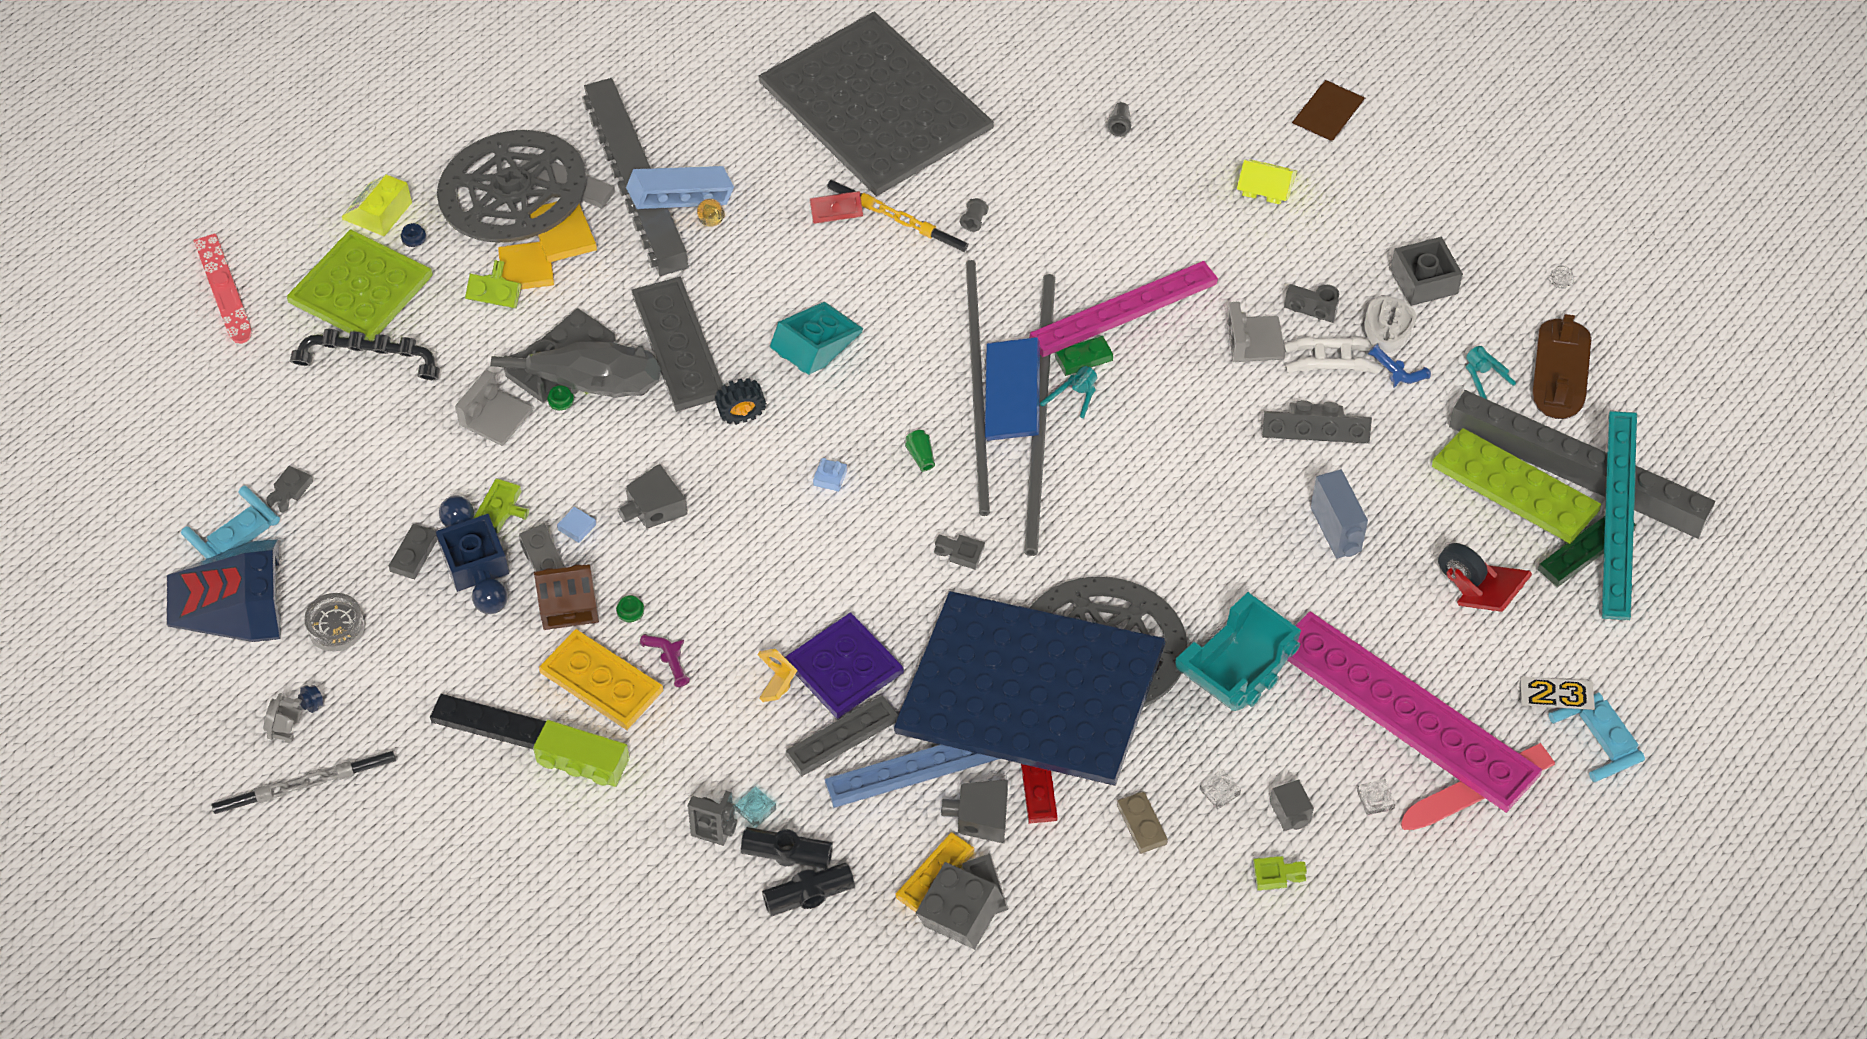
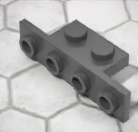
(1316, 423)

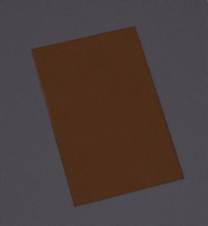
(1328, 110)

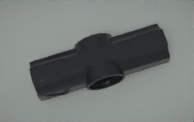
(769, 845)
(808, 889)

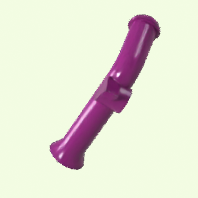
(670, 655)

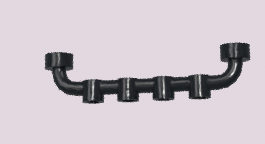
(357, 342)

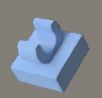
(830, 474)

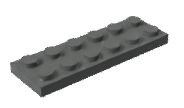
(678, 343)

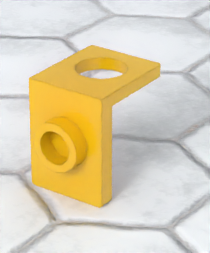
(783, 675)

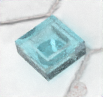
(755, 807)

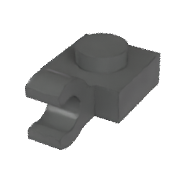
(962, 552)

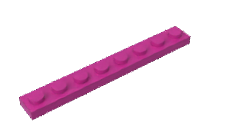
(1124, 308)

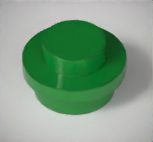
(560, 398)
(630, 609)

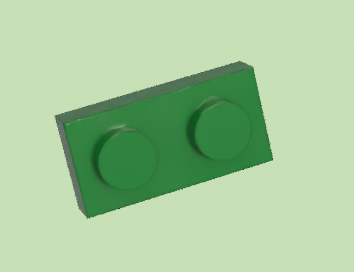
(1087, 353)

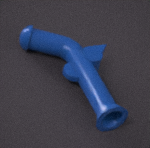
(1397, 368)

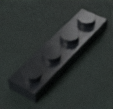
(486, 721)

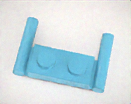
(236, 531)
(1610, 734)

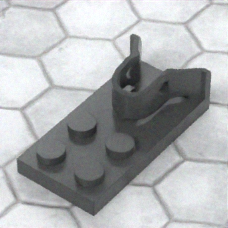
(573, 329)

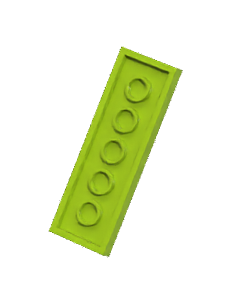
(1516, 485)

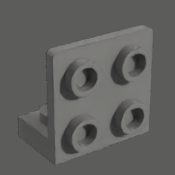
(1254, 336)
(491, 411)

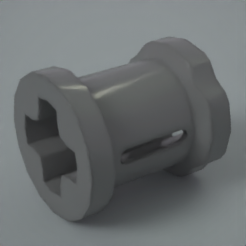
(975, 211)

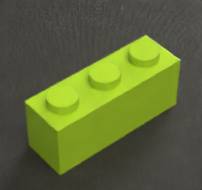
(581, 753)

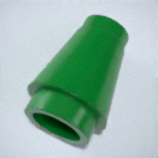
(920, 448)

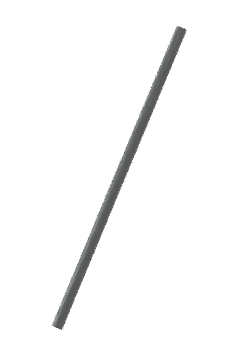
(977, 386)

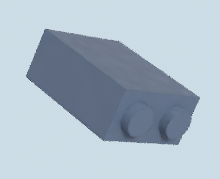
(1339, 514)

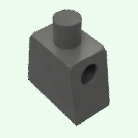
(653, 499)
(980, 809)

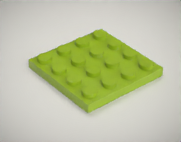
(359, 285)

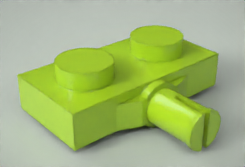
(493, 288)
(501, 503)

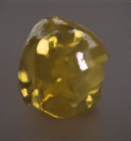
(710, 212)

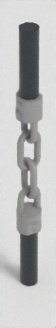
(265, 792)

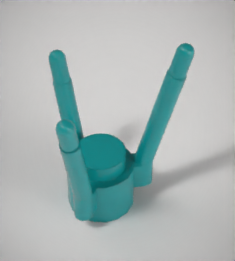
(1482, 361)
(1082, 383)

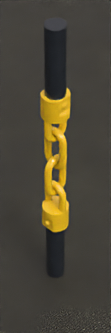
(926, 229)

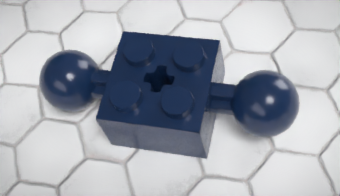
(473, 554)

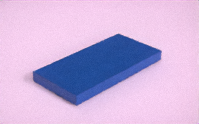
(1012, 389)

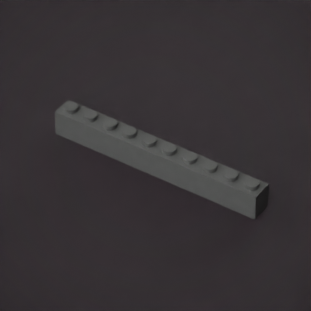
(626, 153)
(1578, 462)

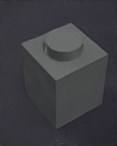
(1291, 805)

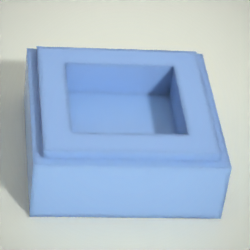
(576, 524)

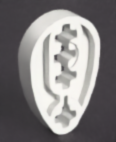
(1377, 327)

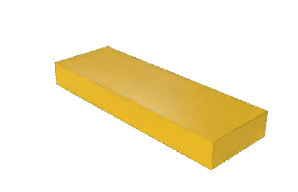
(951, 850)

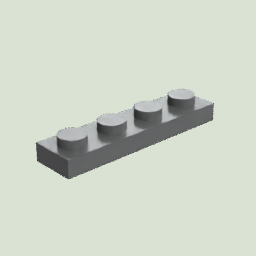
(842, 735)

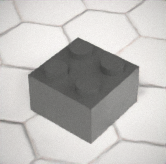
(1426, 271)
(959, 905)

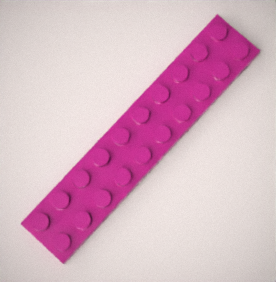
(1413, 714)

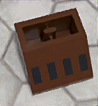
(566, 596)

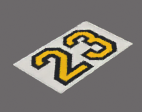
(1557, 693)

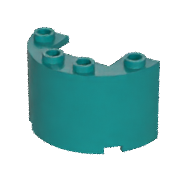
(1242, 655)

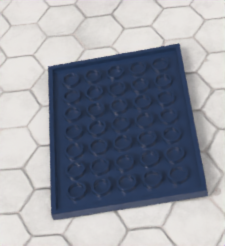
(1031, 687)

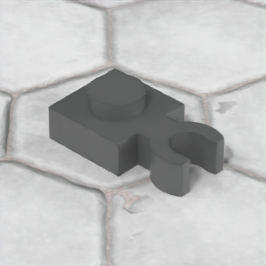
(289, 485)

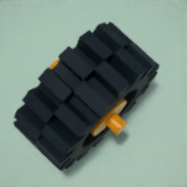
(740, 401)

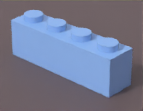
(678, 186)

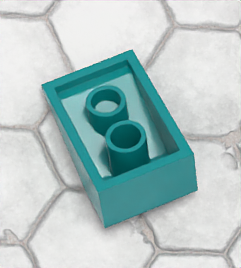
(814, 337)

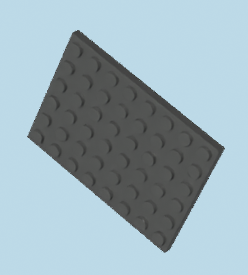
(875, 103)

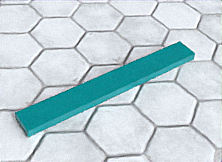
(1619, 516)

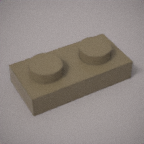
(1142, 822)

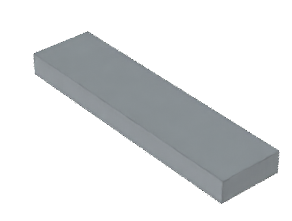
(596, 192)

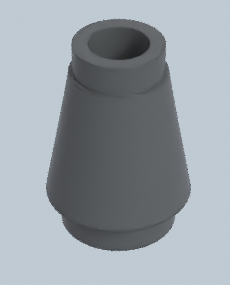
(1119, 121)

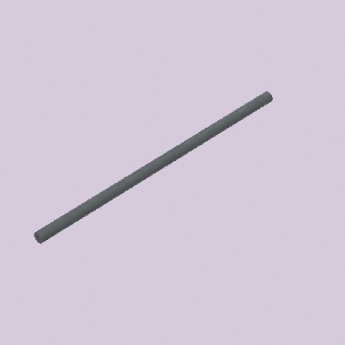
(1038, 441)

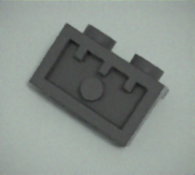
(712, 820)

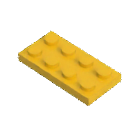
(601, 679)

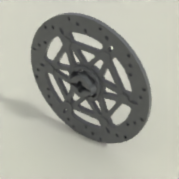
(511, 186)
(1136, 594)

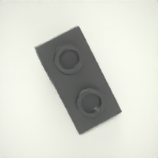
(1318, 304)
(540, 548)

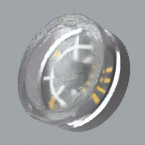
(334, 622)

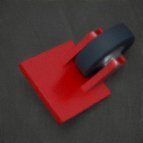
(1480, 583)

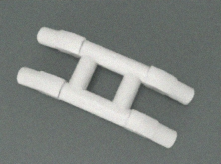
(1320, 360)

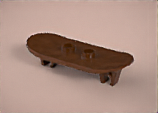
(1561, 367)

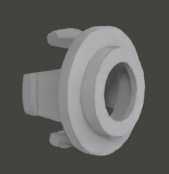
(280, 717)

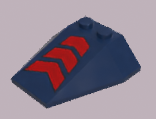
(228, 594)

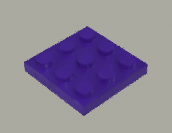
(844, 665)

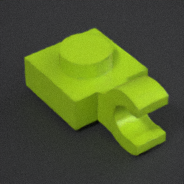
(1273, 873)

